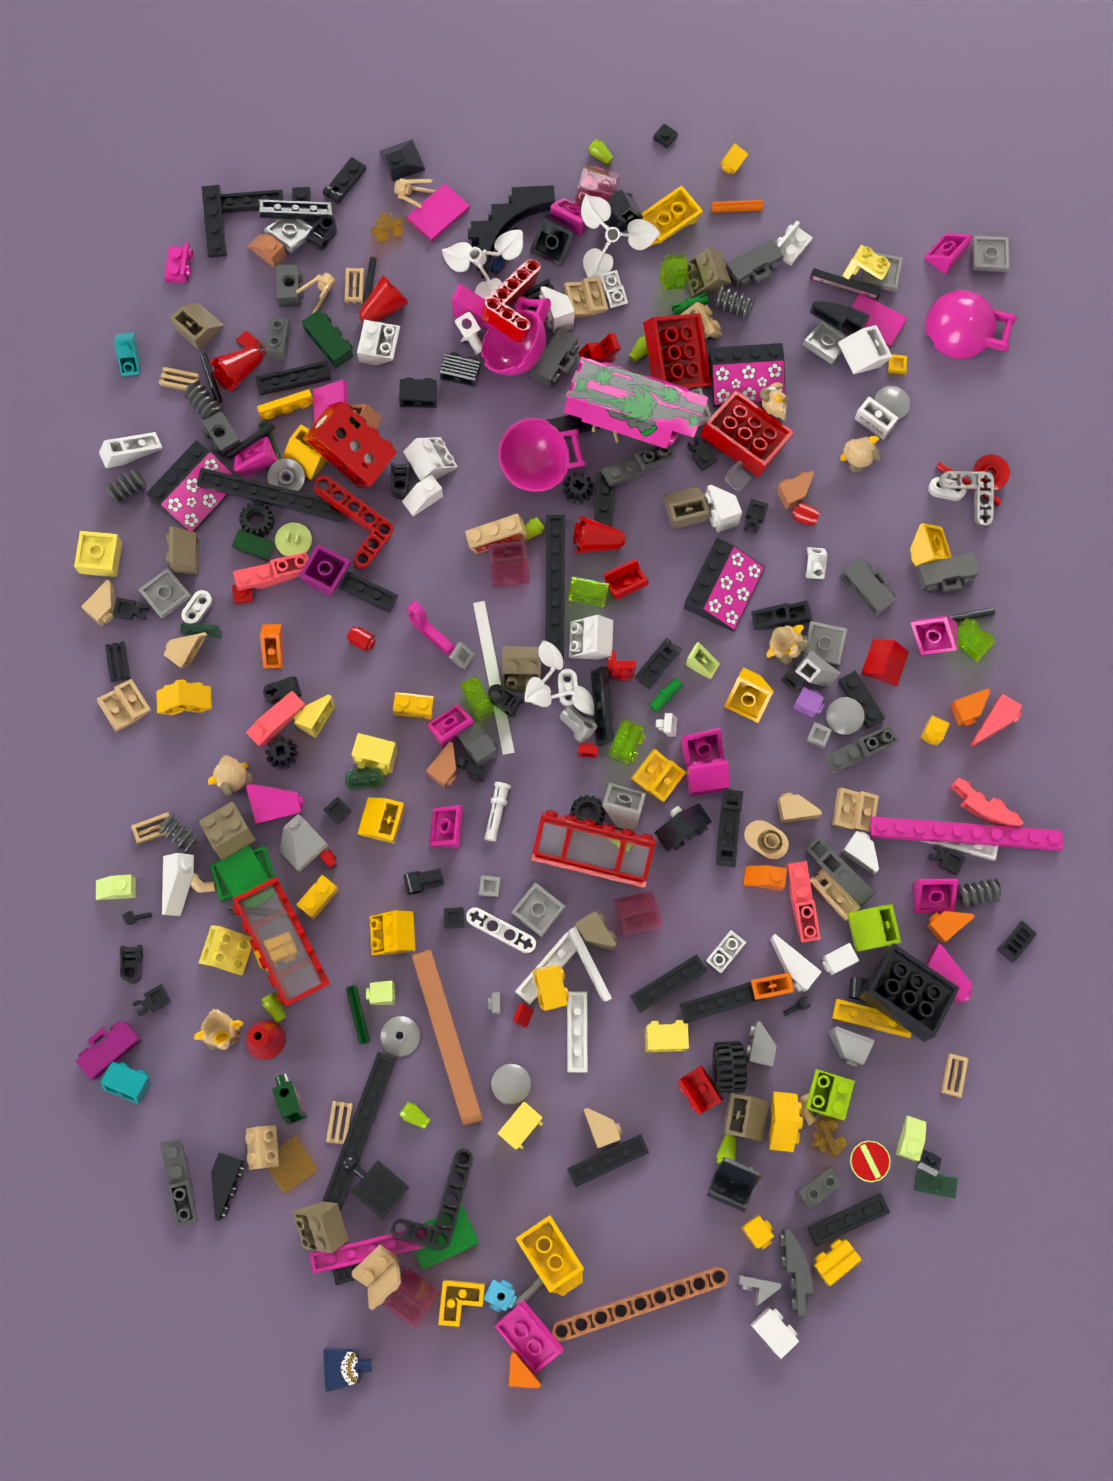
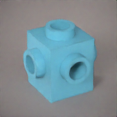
(497, 1287)

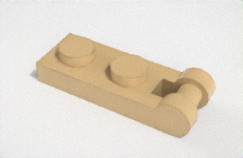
(834, 894)

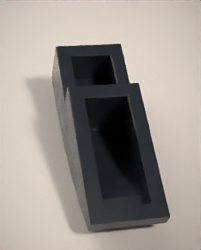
(839, 315)
(782, 615)

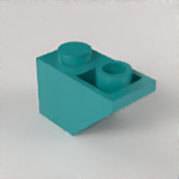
(127, 354)

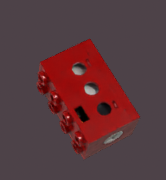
(350, 444)

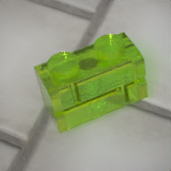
(673, 272)
(588, 592)
(973, 639)
(477, 699)
(626, 742)

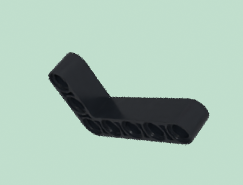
(444, 1209)

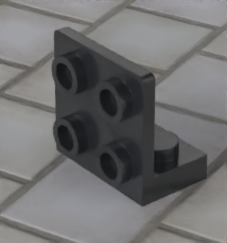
(733, 1184)

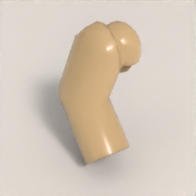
(201, 887)
(806, 1114)

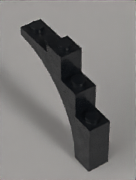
(522, 204)

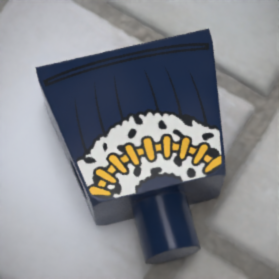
(343, 1367)

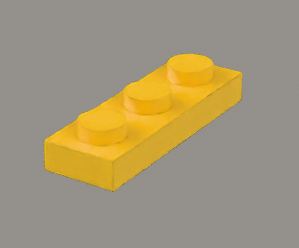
(285, 405)

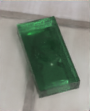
(190, 629)
(936, 1185)

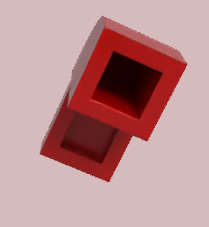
(602, 351)

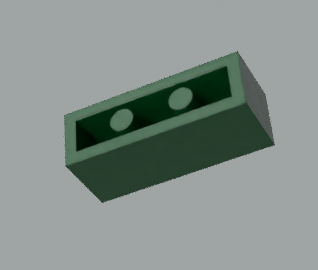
(328, 338)

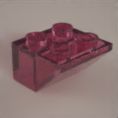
(596, 183)
(508, 563)
(638, 914)
(411, 1298)

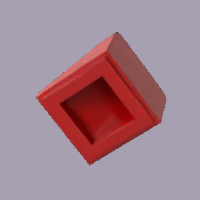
(522, 1015)

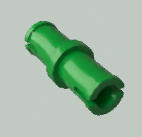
(683, 306)
(665, 695)

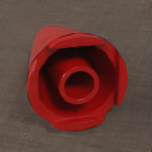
(382, 302)
(235, 366)
(596, 536)
(271, 1042)

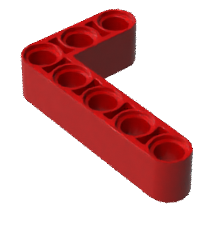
(497, 306)
(358, 517)

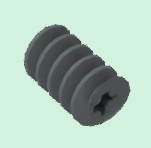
(735, 303)
(202, 400)
(125, 486)
(178, 833)
(979, 891)

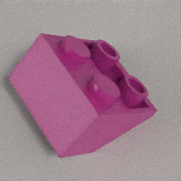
(708, 777)

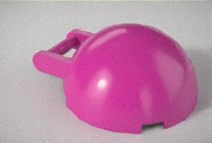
(966, 324)
(512, 357)
(536, 454)

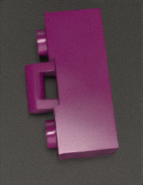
(116, 1045)

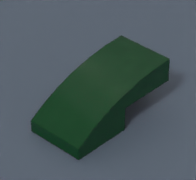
(253, 544)

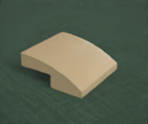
(586, 297)
(123, 705)
(854, 810)

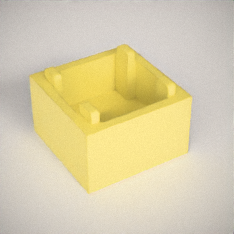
(98, 554)
(374, 752)
(666, 1037)
(520, 1125)

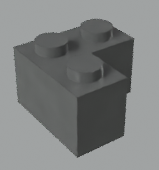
(478, 745)

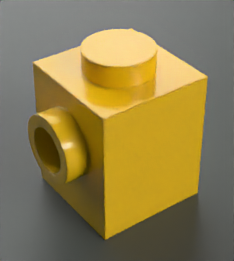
(733, 159)
(934, 730)
(758, 1232)

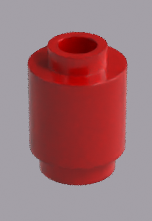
(805, 514)
(361, 638)

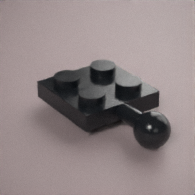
(378, 1188)

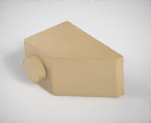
(101, 604)
(184, 649)
(796, 808)
(602, 1128)

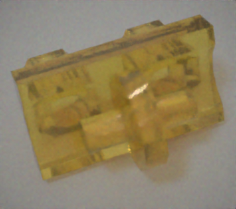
(394, 225)
(825, 1129)

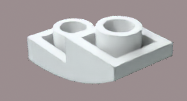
(613, 289)
(726, 951)

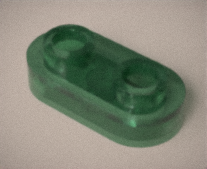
(364, 778)

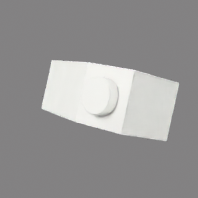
(128, 449)
(177, 877)
(801, 970)

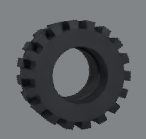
(729, 1067)

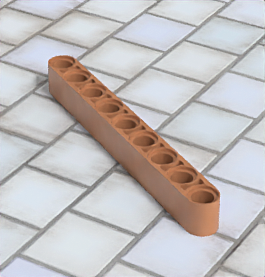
(447, 1037)
(651, 1304)

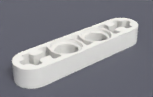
(502, 928)

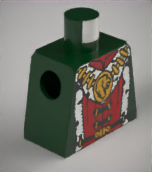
(290, 1107)

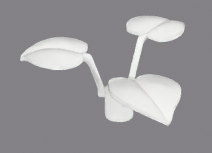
(595, 212)
(461, 254)
(539, 693)

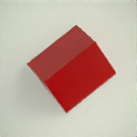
(885, 661)

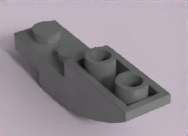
(638, 465)
(860, 750)
(840, 870)
(179, 1181)
(796, 1262)

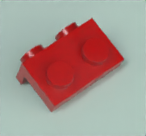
(625, 579)
(621, 669)
(699, 1090)

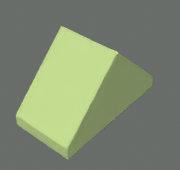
(702, 661)

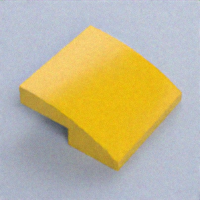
(658, 775)

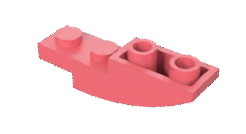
(270, 574)
(991, 811)
(802, 901)

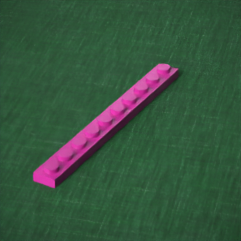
(966, 833)

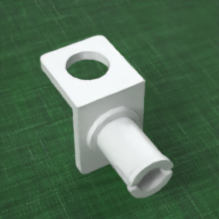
(470, 334)
(816, 563)

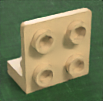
(379, 1274)

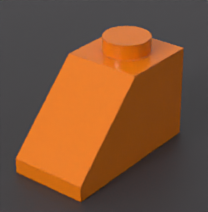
(272, 645)
(970, 707)
(765, 877)
(947, 924)

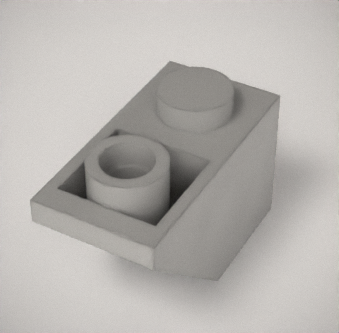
(817, 670)
(762, 1047)

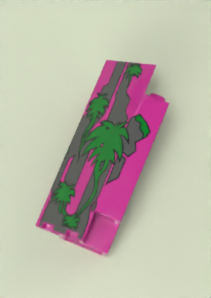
(633, 403)

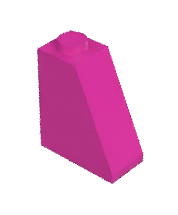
(467, 301)
(272, 802)
(944, 965)

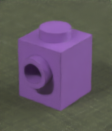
(809, 702)

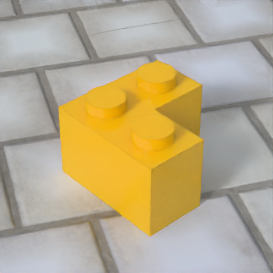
(183, 697)
(785, 1121)
(458, 1294)

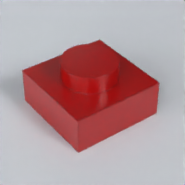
(242, 596)
(587, 750)
(328, 857)

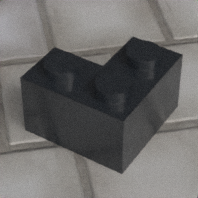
(622, 211)
(683, 826)

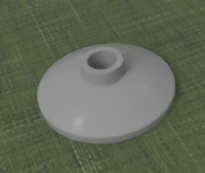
(283, 467)
(405, 1045)

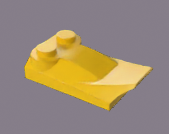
(672, 213)
(552, 1257)

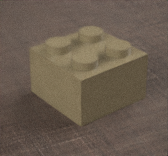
(227, 830)

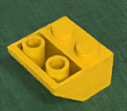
(303, 453)
(381, 819)
(392, 932)

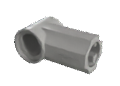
(582, 727)

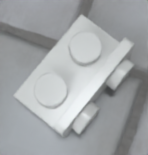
(793, 243)

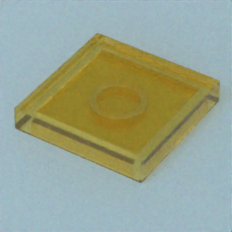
(293, 1166)

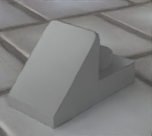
(764, 1287)

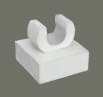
(668, 725)

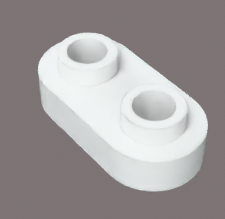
(949, 494)
(194, 607)
(564, 686)

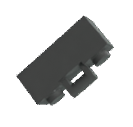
(753, 262)
(556, 353)
(944, 571)
(867, 587)

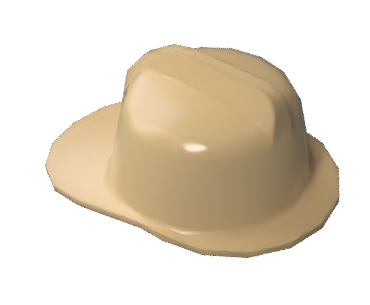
(766, 839)

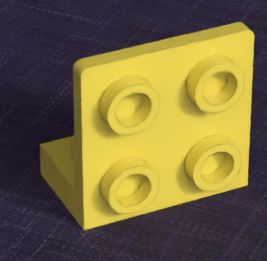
(869, 261)
(226, 950)

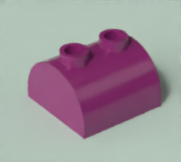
(324, 570)

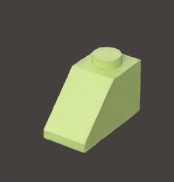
(116, 887)
(381, 993)
(912, 1139)

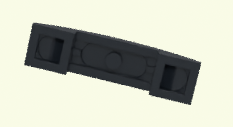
(729, 828)

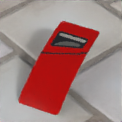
(248, 340)

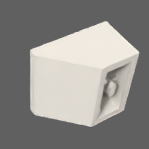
(561, 310)
(377, 342)
(865, 350)
(430, 457)
(723, 508)
(591, 638)

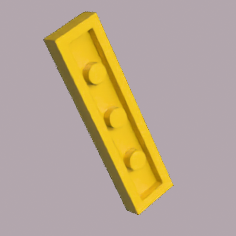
(866, 1017)

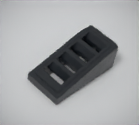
(1006, 952)

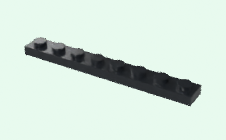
(267, 494)
(555, 581)
(360, 1127)

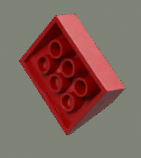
(678, 350)
(746, 433)

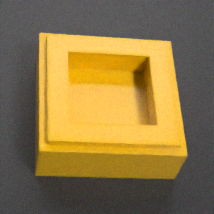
(897, 364)

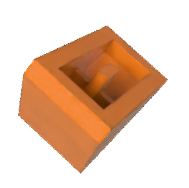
(772, 986)
(520, 1374)

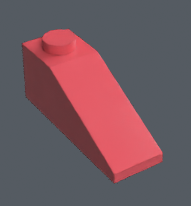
(1000, 716)
(275, 719)

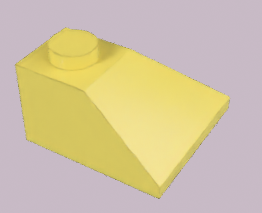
(315, 715)

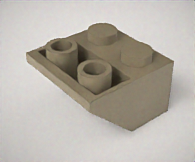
(707, 272)
(196, 324)
(686, 507)
(183, 551)
(519, 666)
(594, 932)
(745, 1117)
(321, 1227)

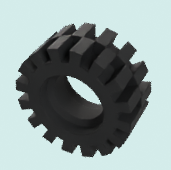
(256, 509)
(591, 802)

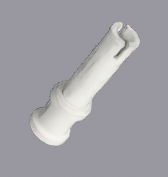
(498, 803)

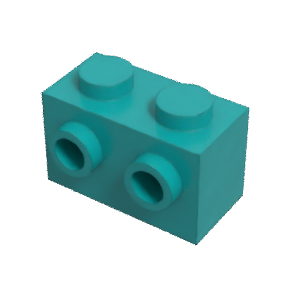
(126, 1082)

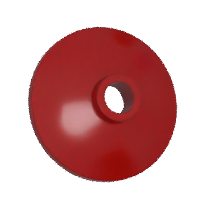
(997, 466)

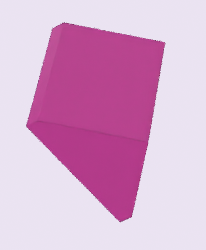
(570, 214)
(948, 250)
(255, 458)
(935, 634)
(449, 725)
(702, 747)
(446, 827)
(934, 895)

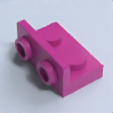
(178, 263)

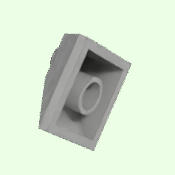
(623, 806)
(300, 843)
(851, 1046)

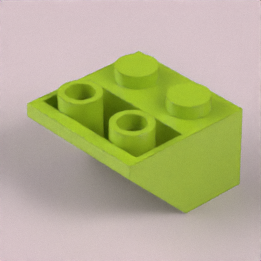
(874, 927)
(829, 1095)

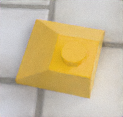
(929, 545)
(749, 695)

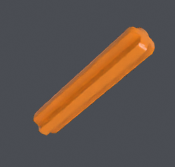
(737, 206)

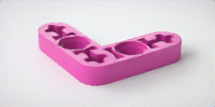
(418, 618)

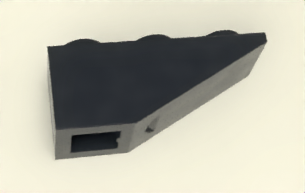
(224, 1179)

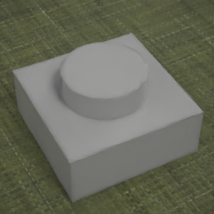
(461, 655)
(819, 735)
(489, 886)
(494, 1003)

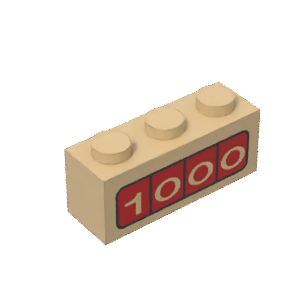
(499, 531)

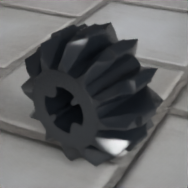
(572, 490)
(279, 760)

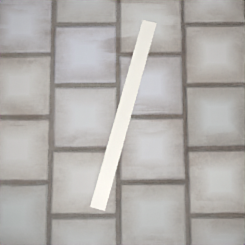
(493, 675)

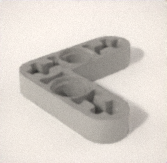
(976, 485)

